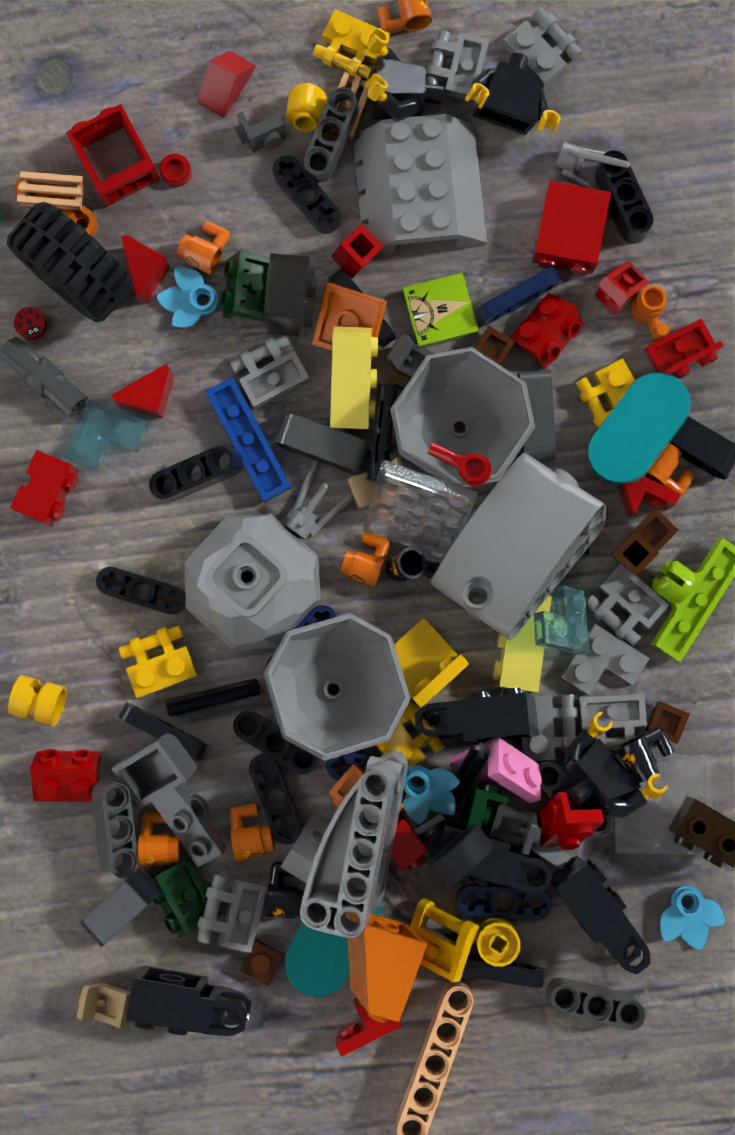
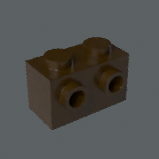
(707, 830)

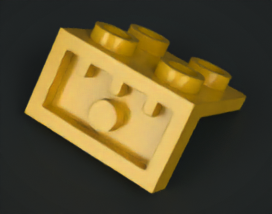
(427, 662)

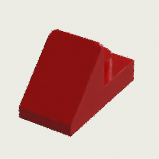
(620, 287)
(655, 494)
(355, 1036)

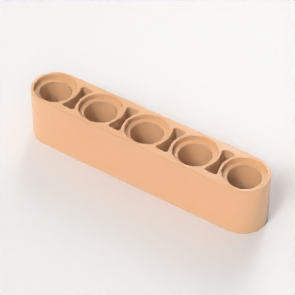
(435, 1044)

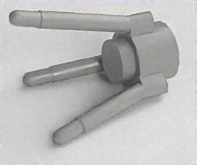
(573, 158)
(303, 520)

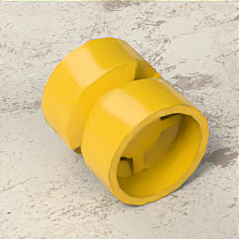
(37, 700)
(497, 941)

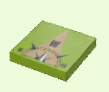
(440, 310)

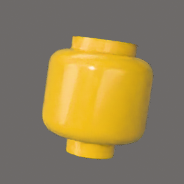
(305, 106)

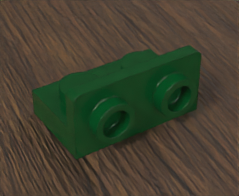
(245, 286)
(475, 806)
(181, 898)

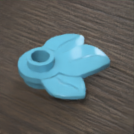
(184, 298)
(432, 794)
(691, 921)

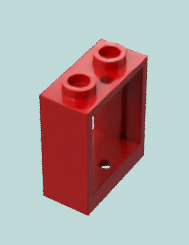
(127, 181)

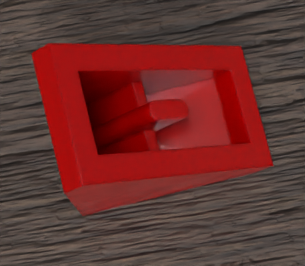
(224, 82)
(145, 267)
(148, 393)

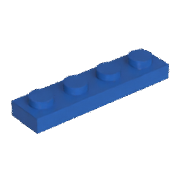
(248, 439)

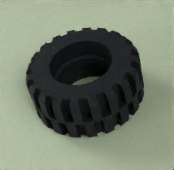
(70, 261)

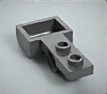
(157, 777)

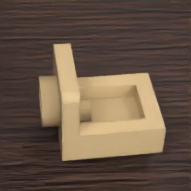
(104, 1004)

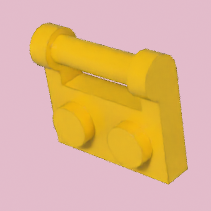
(441, 953)

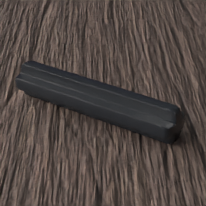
(213, 697)
(470, 769)

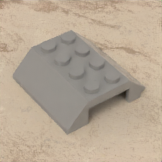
(420, 182)

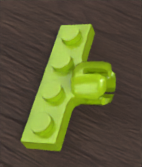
(692, 597)

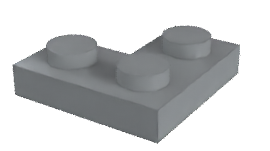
(605, 653)

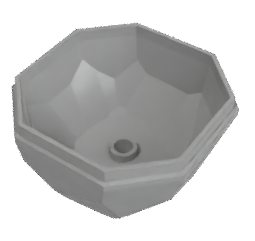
(467, 391)
(272, 603)
(368, 681)

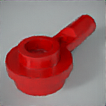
(473, 468)

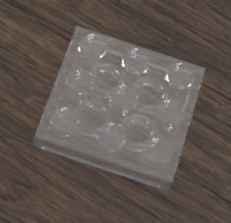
(418, 509)
(647, 827)

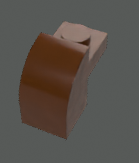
(644, 542)

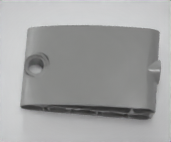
(519, 545)
(356, 850)

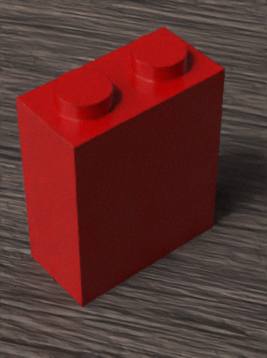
(571, 228)

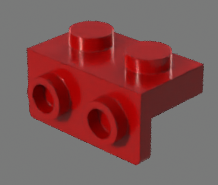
(548, 329)
(683, 350)
(64, 775)
(564, 826)

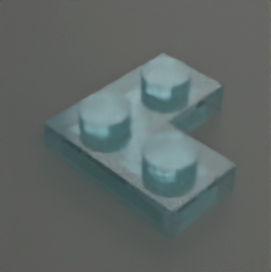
(104, 425)
(567, 627)

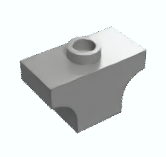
(304, 849)

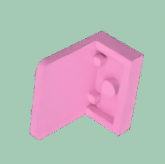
(508, 769)

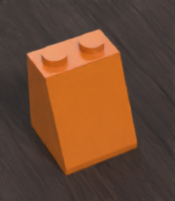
(383, 965)

